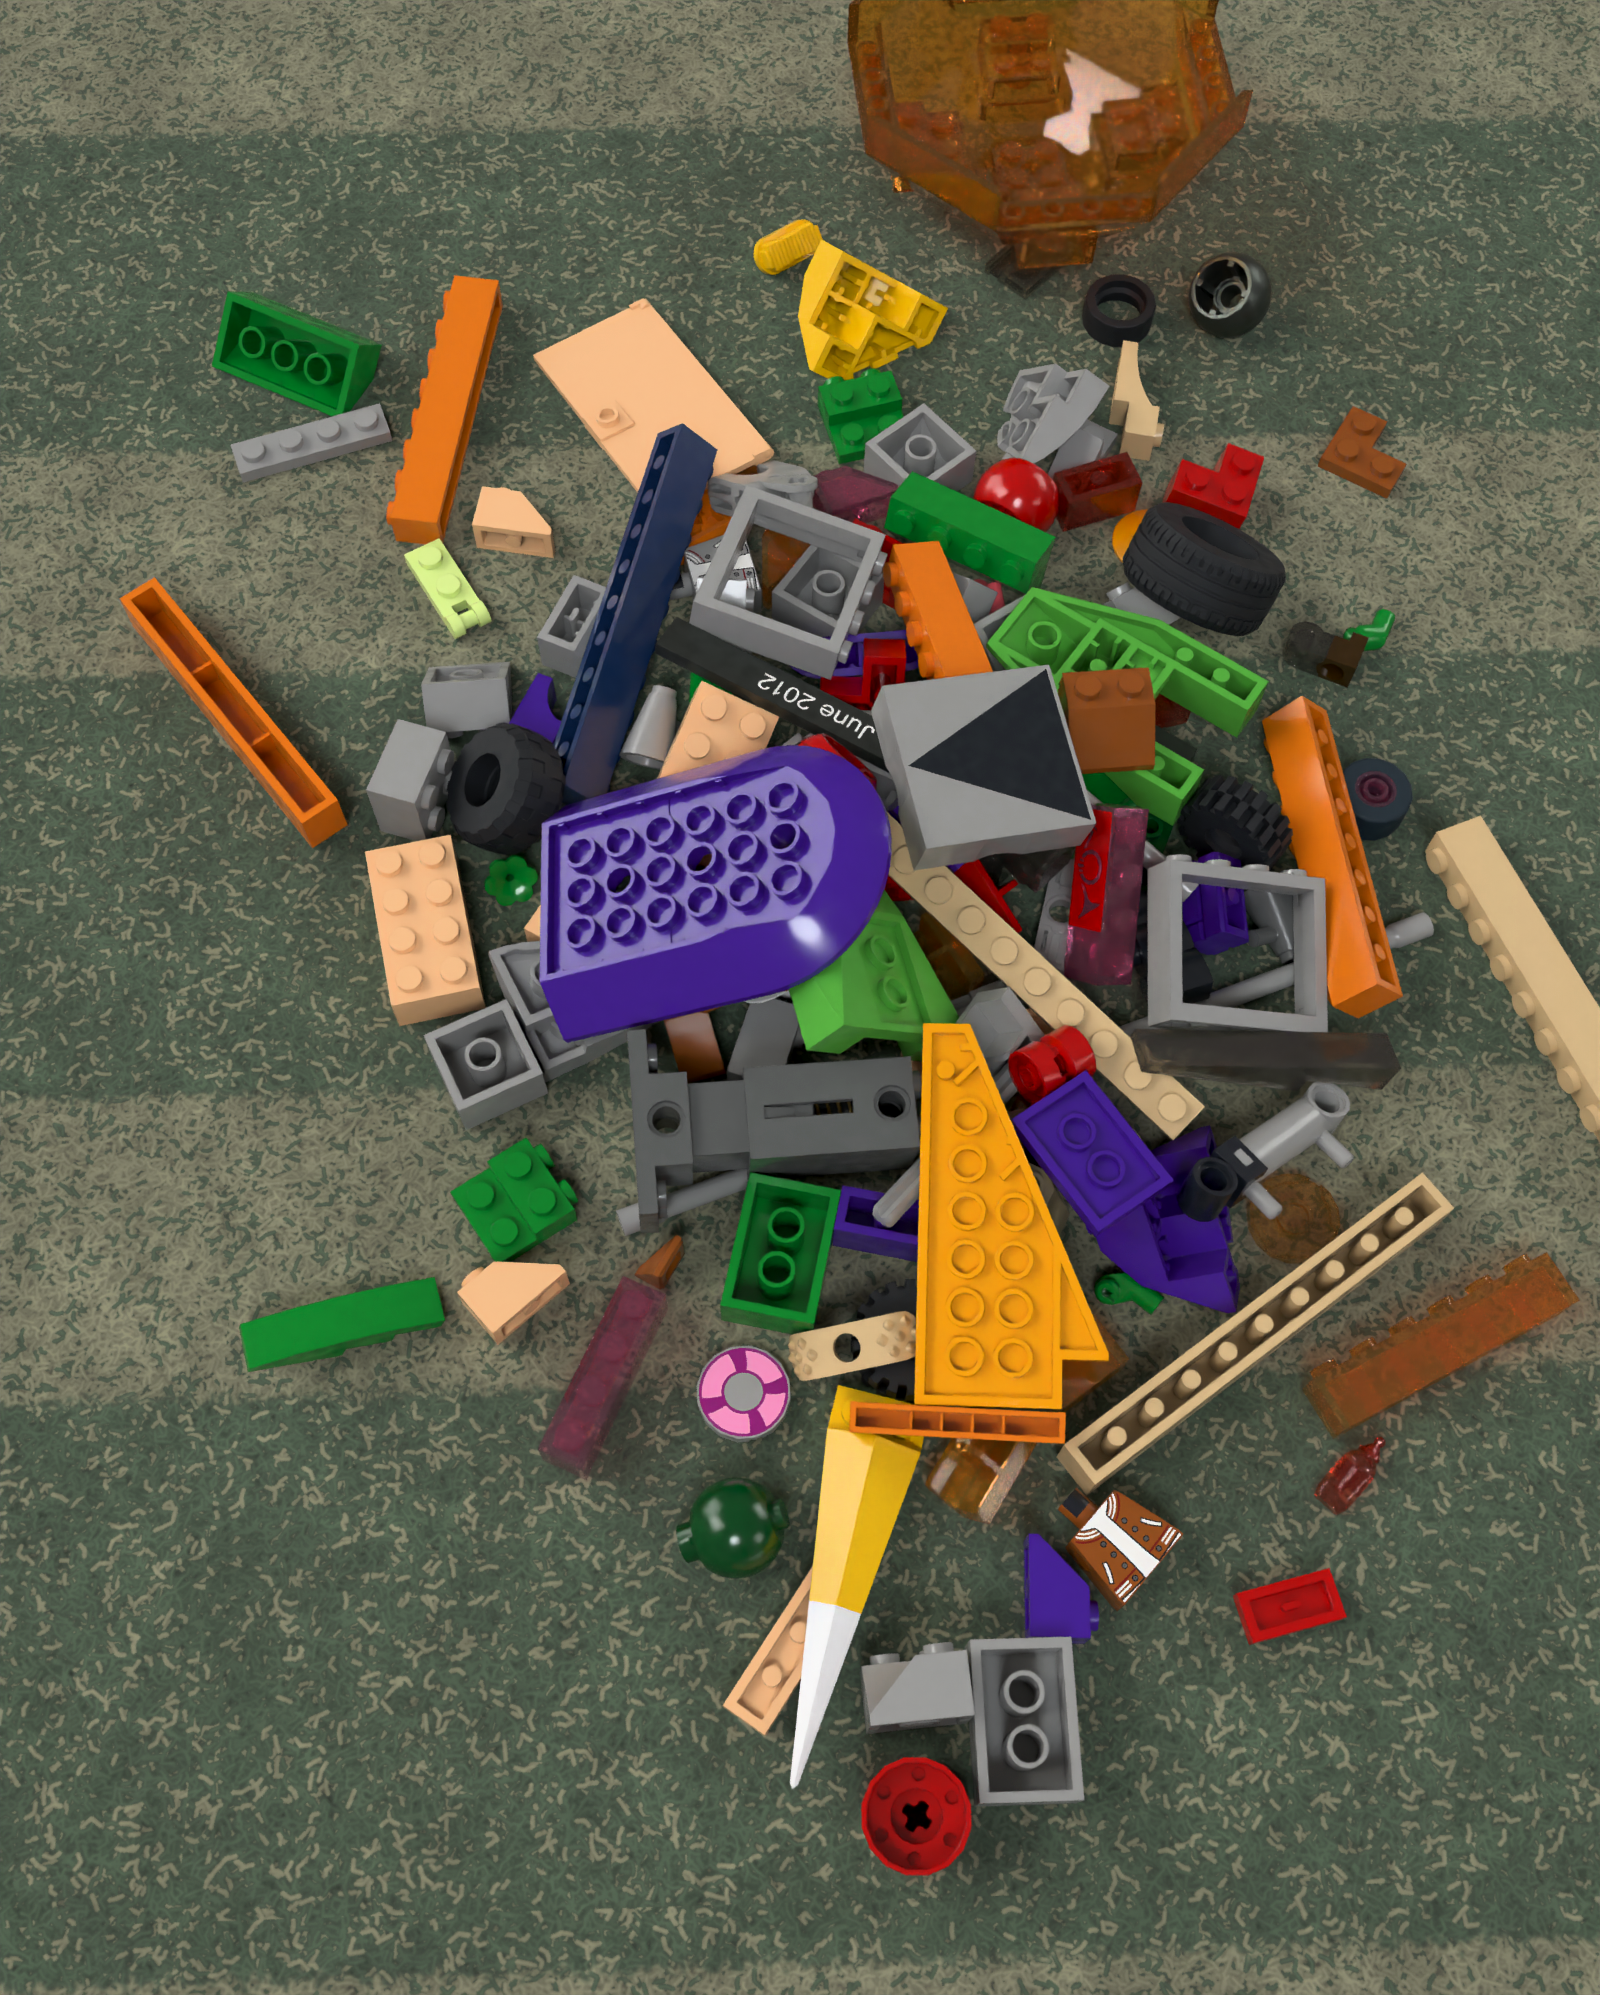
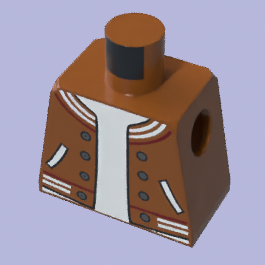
(1117, 1543)

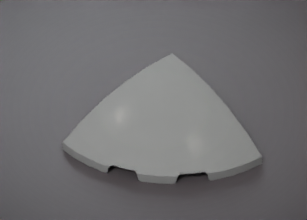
(1047, 410)
(518, 976)

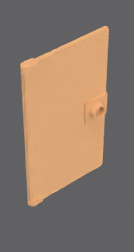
(639, 379)

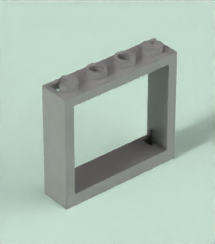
(765, 634)
(1165, 947)

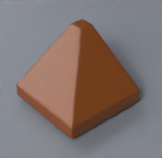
(662, 1264)

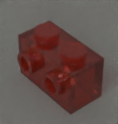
(1097, 491)

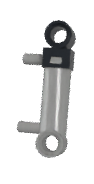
(1241, 1163)

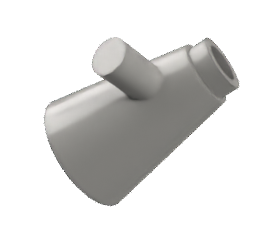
(653, 729)

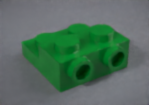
(858, 410)
(516, 1201)

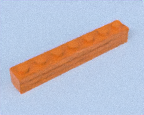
(957, 1422)

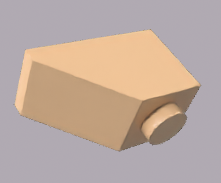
(511, 524)
(510, 1294)

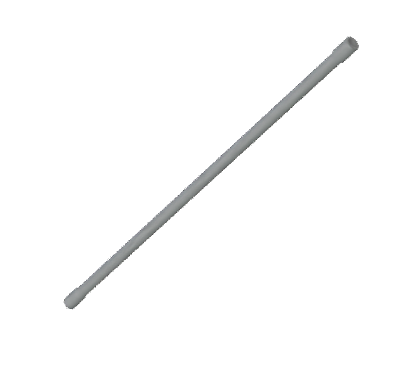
(1398, 934)

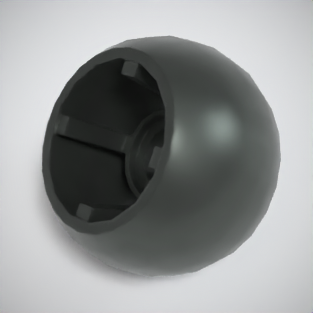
(1220, 282)

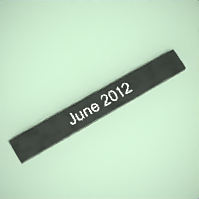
(771, 689)

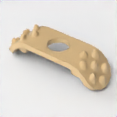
(881, 1339)

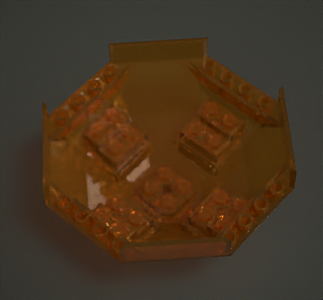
(1043, 111)

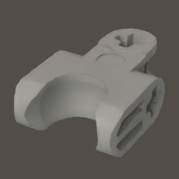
(773, 477)

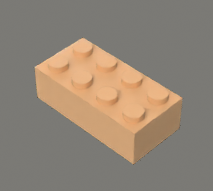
(716, 730)
(424, 930)

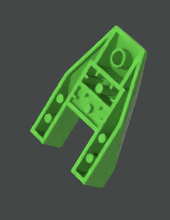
(1096, 637)

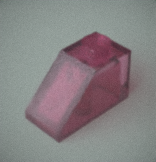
(853, 494)

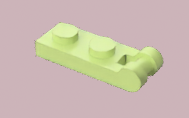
(447, 588)

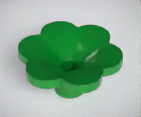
(514, 886)

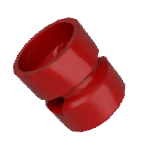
(1050, 1063)

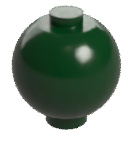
(734, 1528)

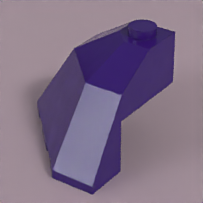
(1168, 1248)

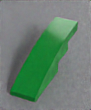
(341, 1323)

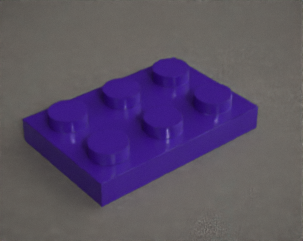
(1091, 1153)

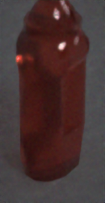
(1349, 1477)

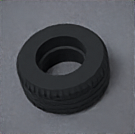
(1203, 569)

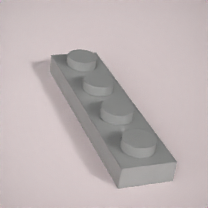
(311, 442)

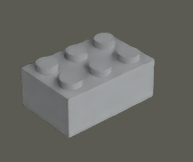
(1024, 1722)

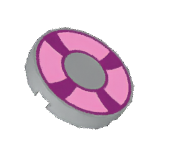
(743, 1393)

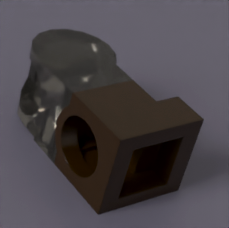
(1322, 653)

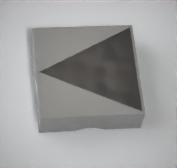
(982, 766)

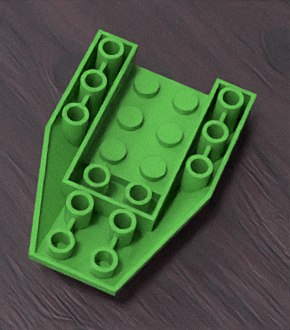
(874, 991)

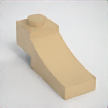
(1133, 409)

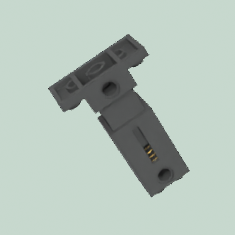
(770, 1122)

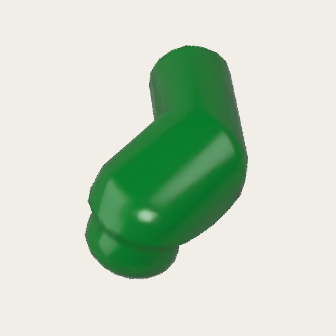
(1377, 631)
(1121, 1288)

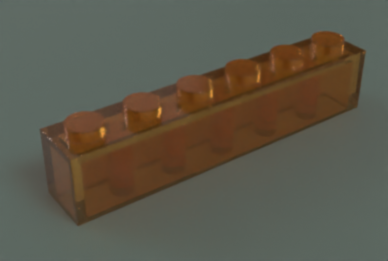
(1439, 1344)

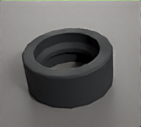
(1118, 288)

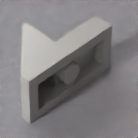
(1086, 445)

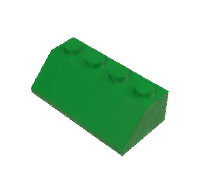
(294, 353)
(970, 533)

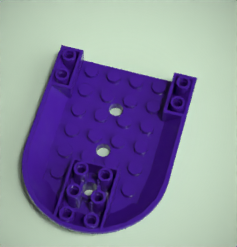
(786, 893)

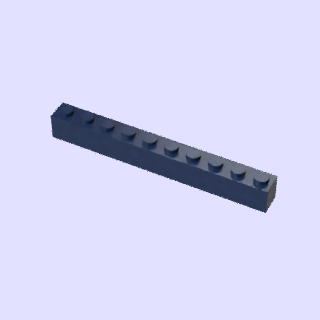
(632, 611)

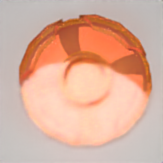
(1288, 1235)

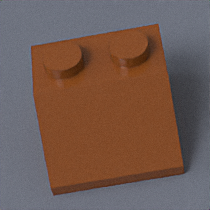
(1110, 719)

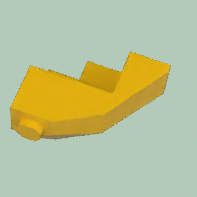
(859, 315)

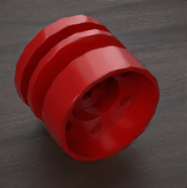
(884, 1822)

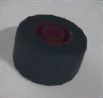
(1378, 796)

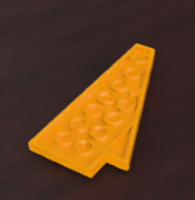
(991, 1267)

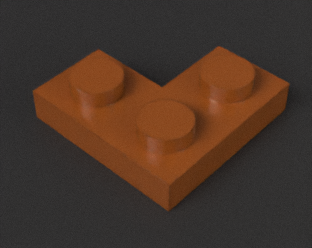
(1354, 457)

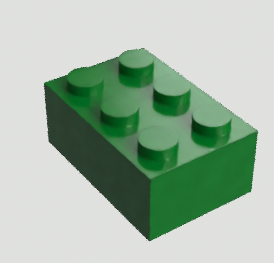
(780, 1255)

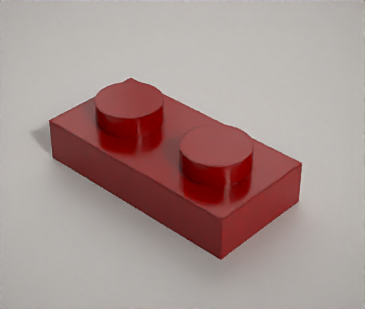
(1289, 1606)

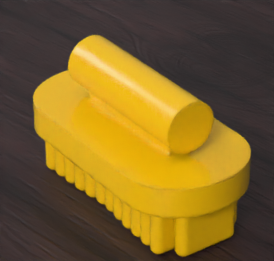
(786, 246)

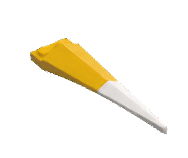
(858, 1507)

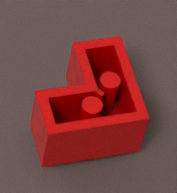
(1221, 491)
(882, 665)

